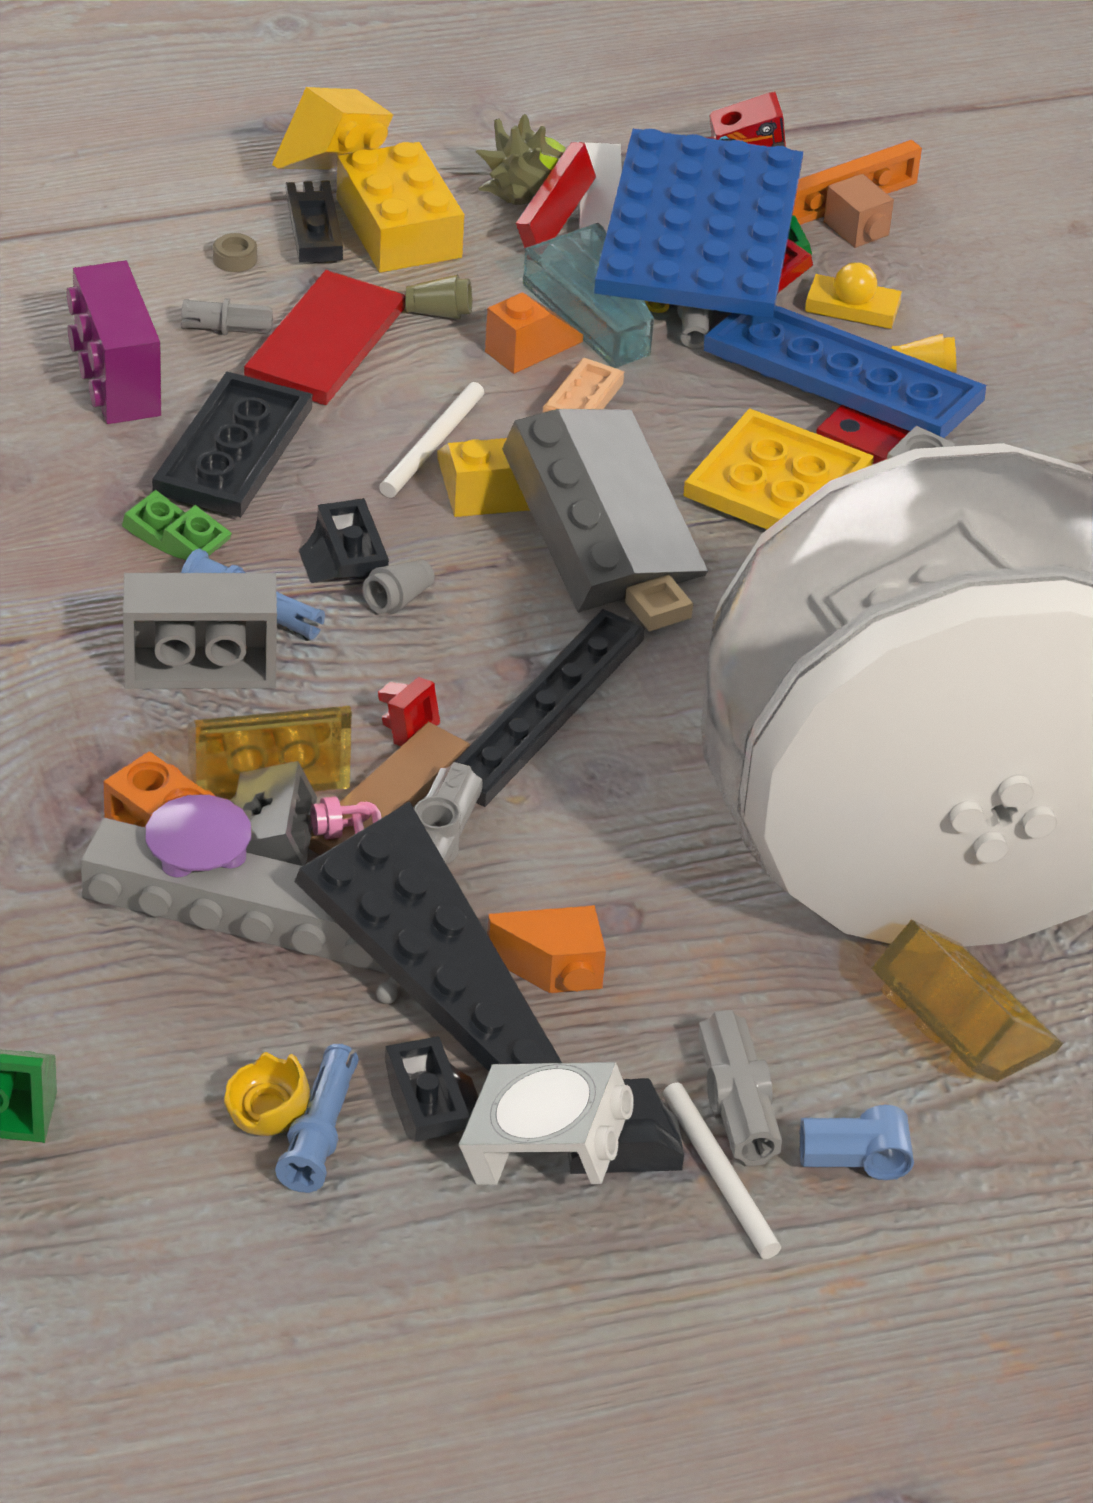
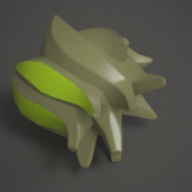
(520, 161)

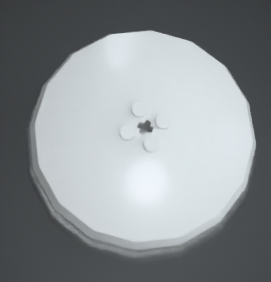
(916, 696)

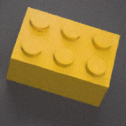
(399, 206)

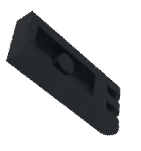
(314, 222)

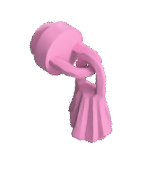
(328, 821)

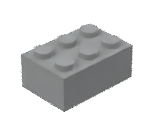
(200, 630)

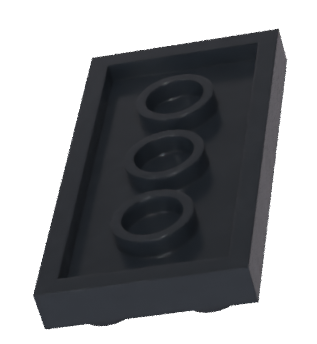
(232, 444)

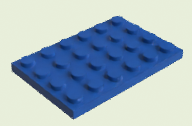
(700, 223)

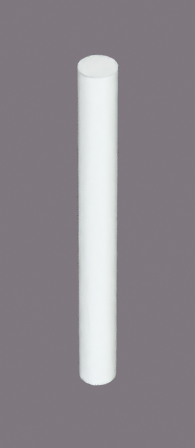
(431, 440)
(722, 1171)

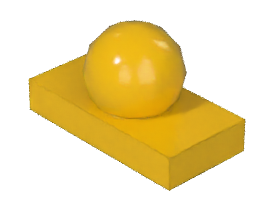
(854, 297)

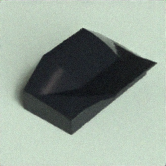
(343, 542)
(428, 1089)
(648, 1138)

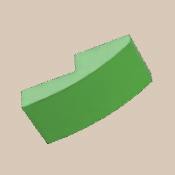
(173, 530)

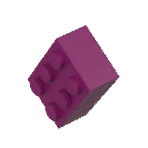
(115, 342)

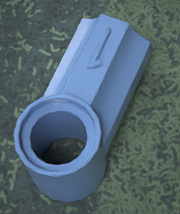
(874, 1141)

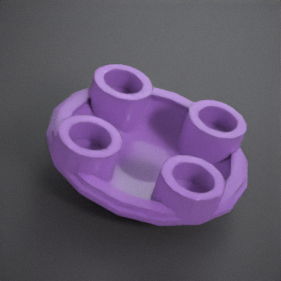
(198, 834)

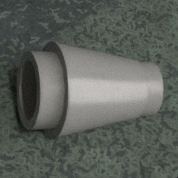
(396, 585)

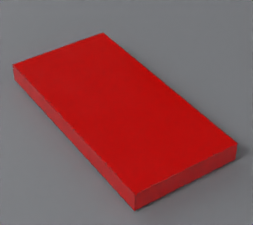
(326, 335)

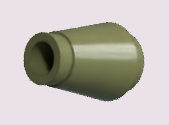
(441, 297)

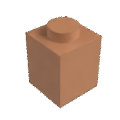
(858, 210)

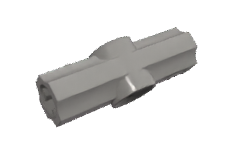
(449, 807)
(739, 1088)

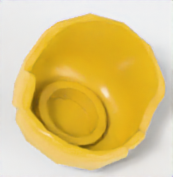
(267, 1095)

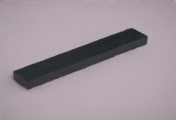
(550, 701)

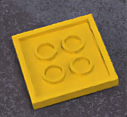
(769, 469)

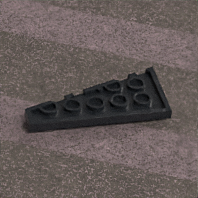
(415, 922)

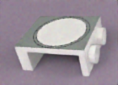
(547, 1111)

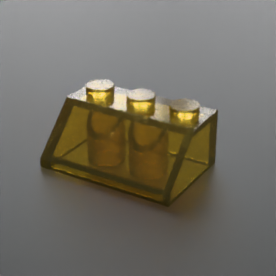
(238, 744)
(962, 1004)

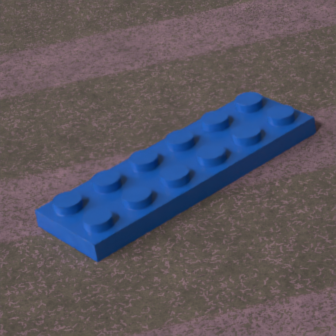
(847, 370)

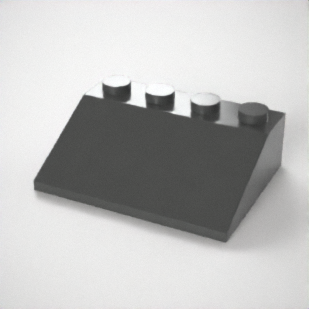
(600, 503)

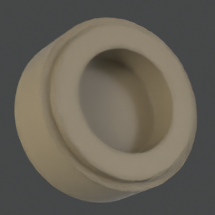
(235, 252)

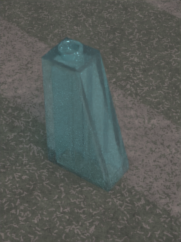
(563, 279)

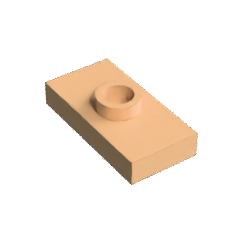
(586, 387)

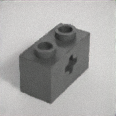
(279, 811)

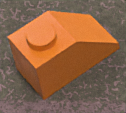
(526, 333)
(551, 947)

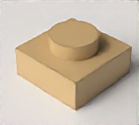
(659, 602)

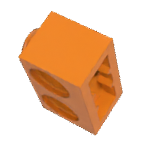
(143, 788)

